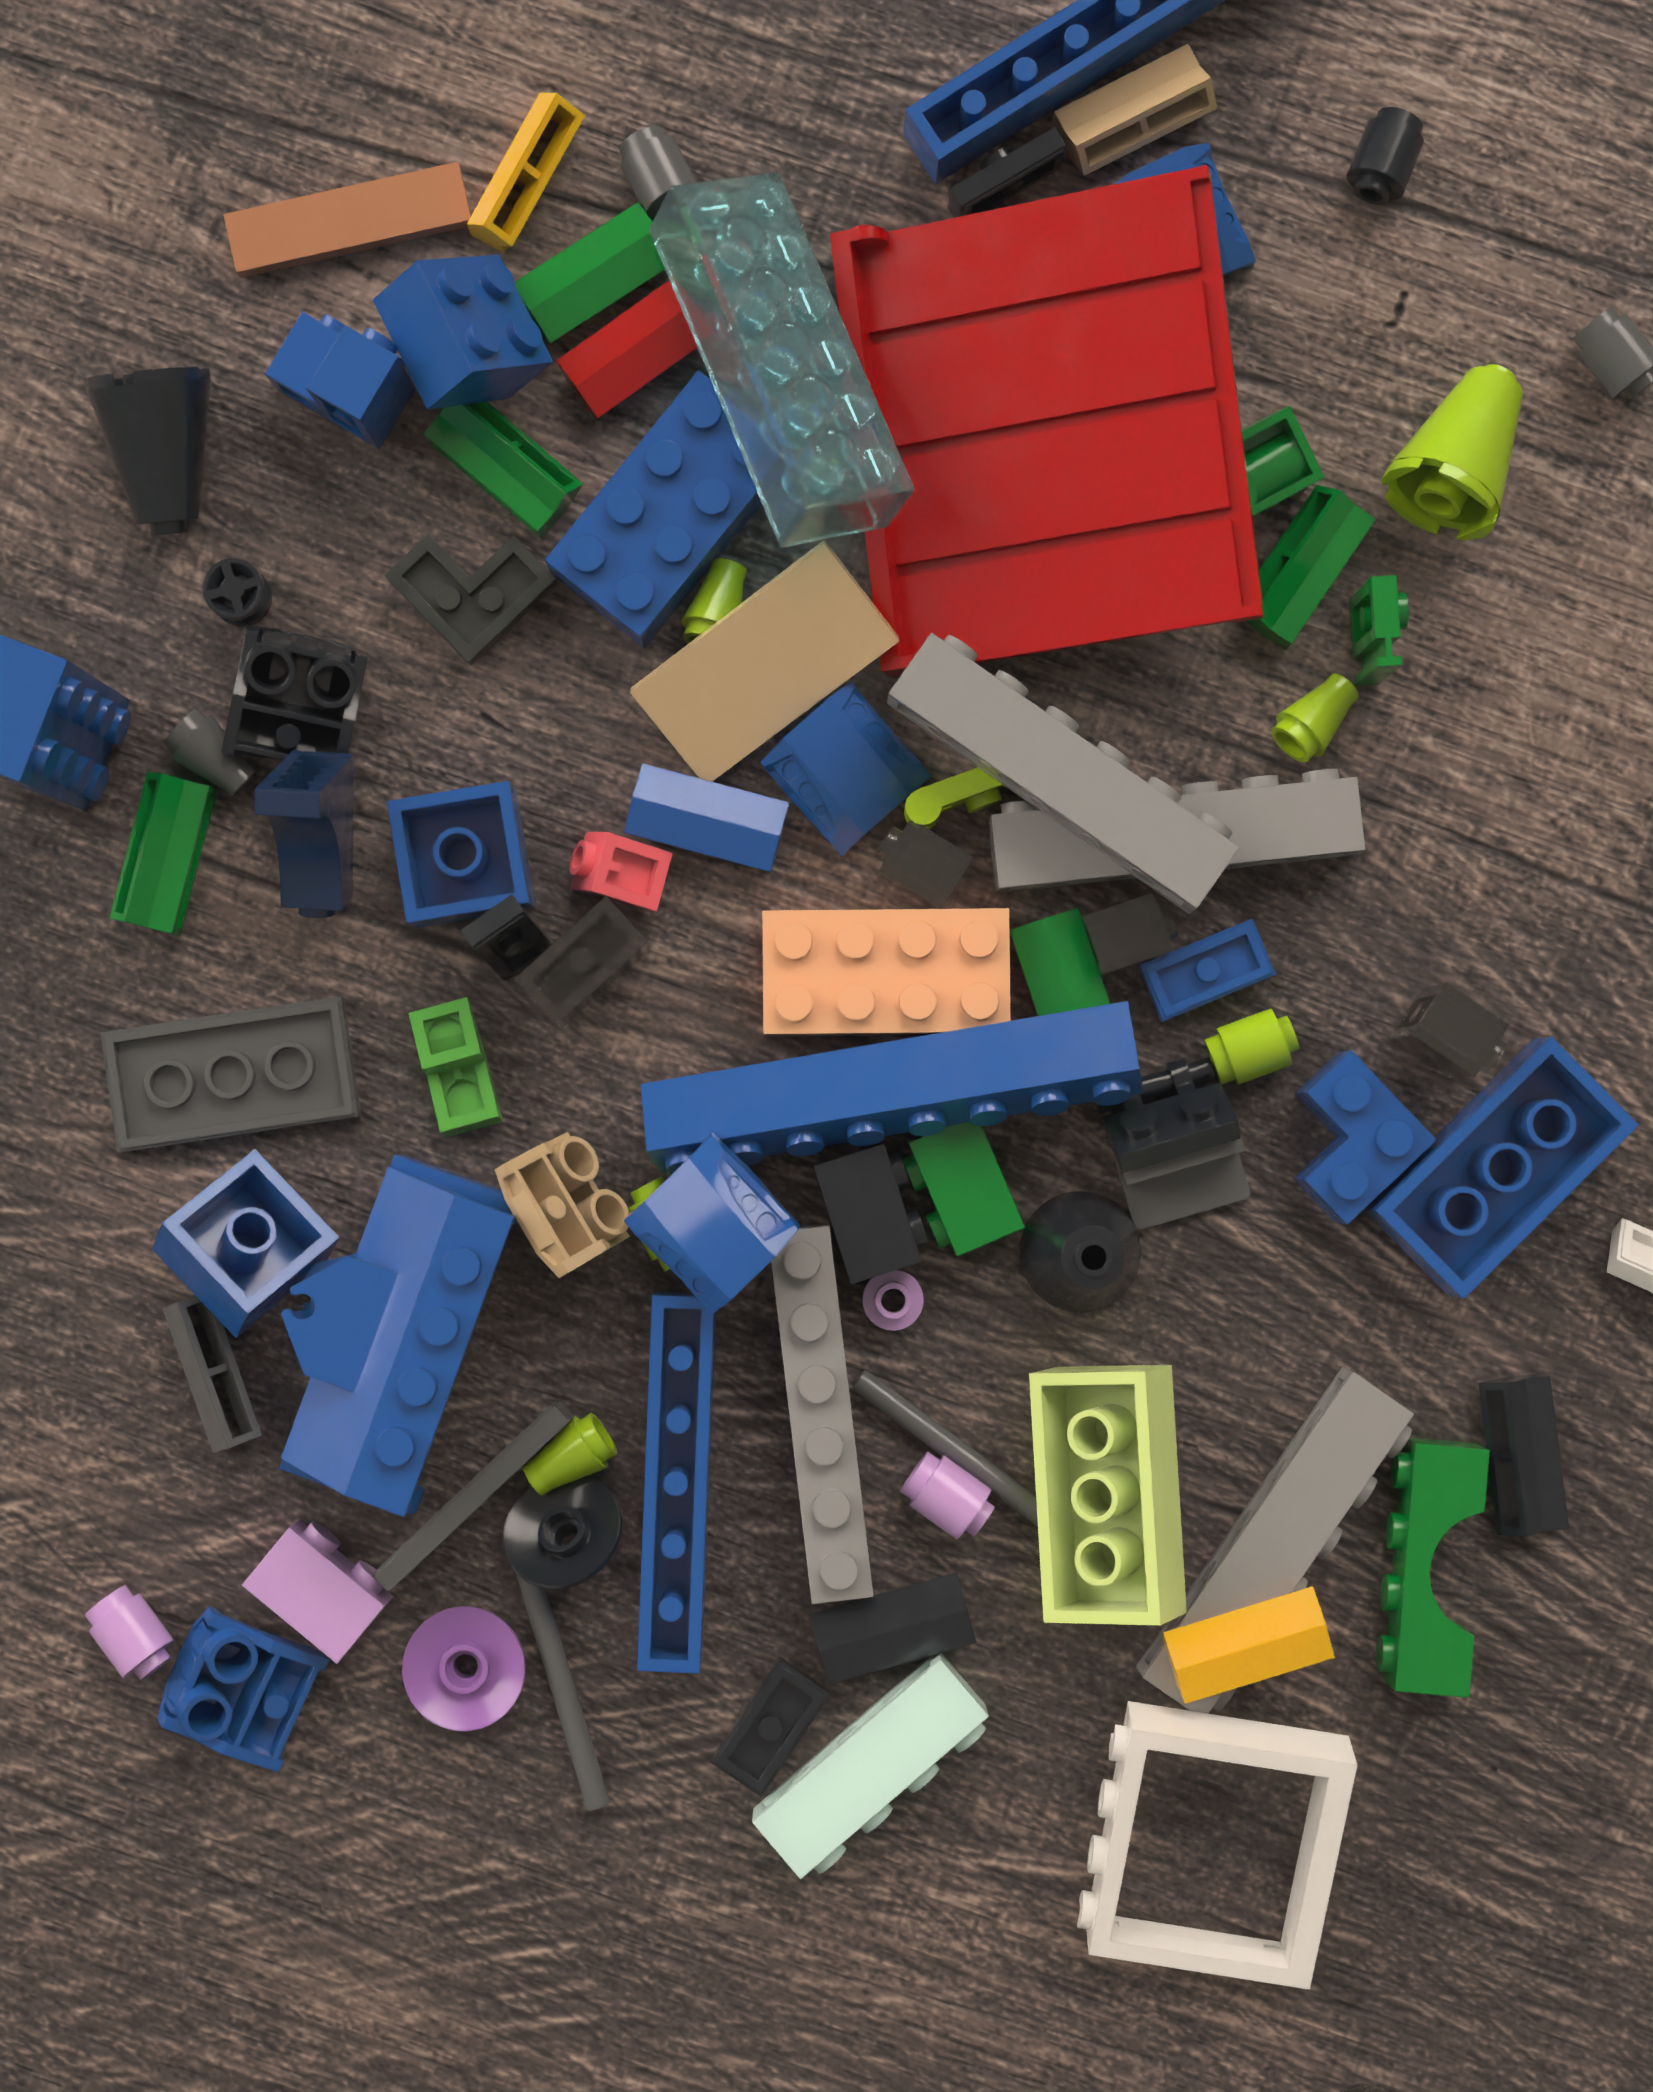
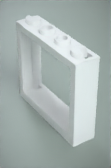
(1239, 1742)

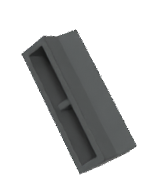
(200, 1376)

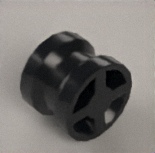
(231, 580)

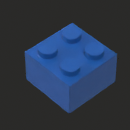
(462, 330)
(460, 853)
(244, 1242)

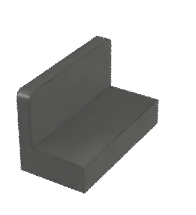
(1185, 1185)

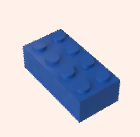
(660, 517)
(56, 725)
(1501, 1166)

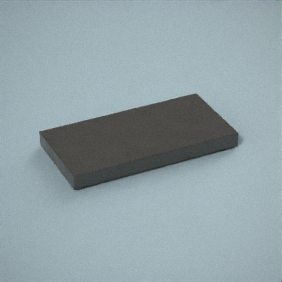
(230, 1074)

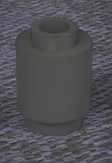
(652, 166)
(1616, 354)

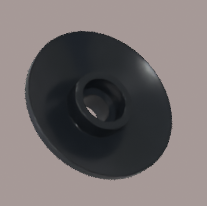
(541, 1522)

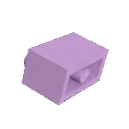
(318, 1589)

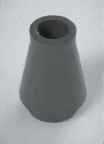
(198, 747)

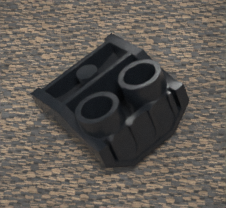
(293, 695)

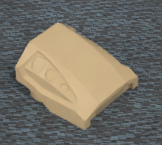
(560, 1204)

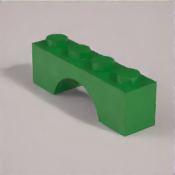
(1437, 1489)

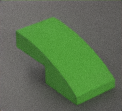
(455, 1067)

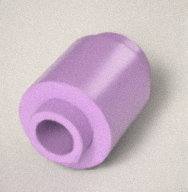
(948, 1496)
(129, 1633)

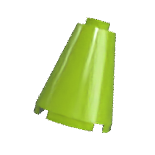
(1460, 457)

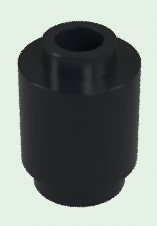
(1386, 156)

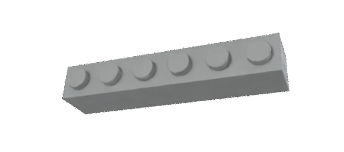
(1062, 772)
(1267, 823)
(821, 1418)
(1291, 1514)

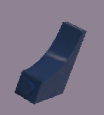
(313, 829)

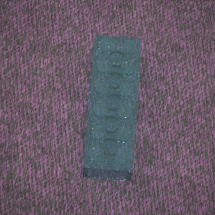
(780, 358)

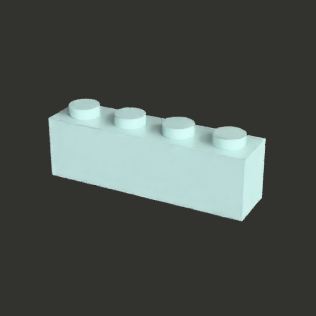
(870, 1765)

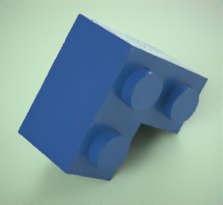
(343, 376)
(1372, 1141)

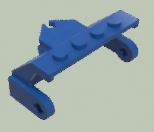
(392, 1333)

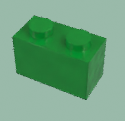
(963, 1186)

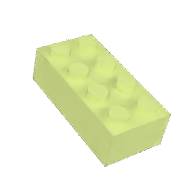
(1107, 1494)

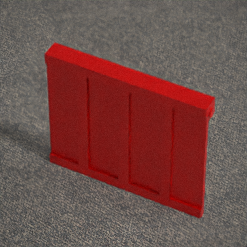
(1059, 420)

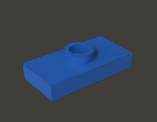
(1206, 970)

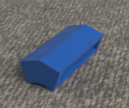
(706, 817)

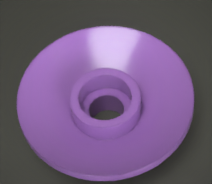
(445, 1693)

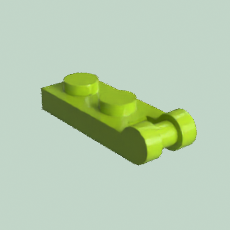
(970, 788)

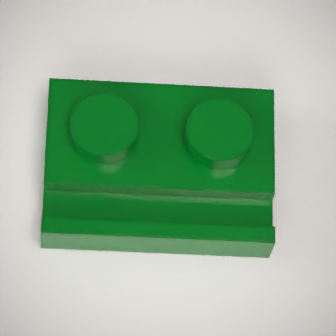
(1375, 624)

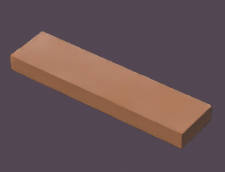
(348, 220)

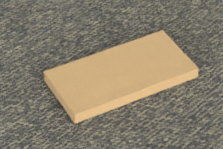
(765, 663)

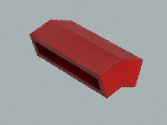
(628, 351)

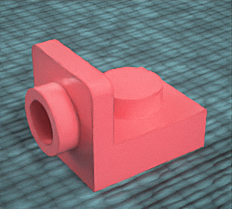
(620, 869)

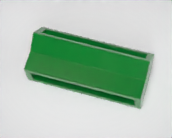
(591, 273)
(504, 463)
(1308, 562)
(163, 853)
(1059, 964)

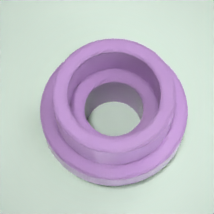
(893, 1280)

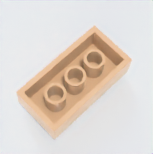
(884, 971)

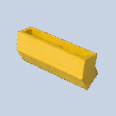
(515, 167)
(1248, 1645)

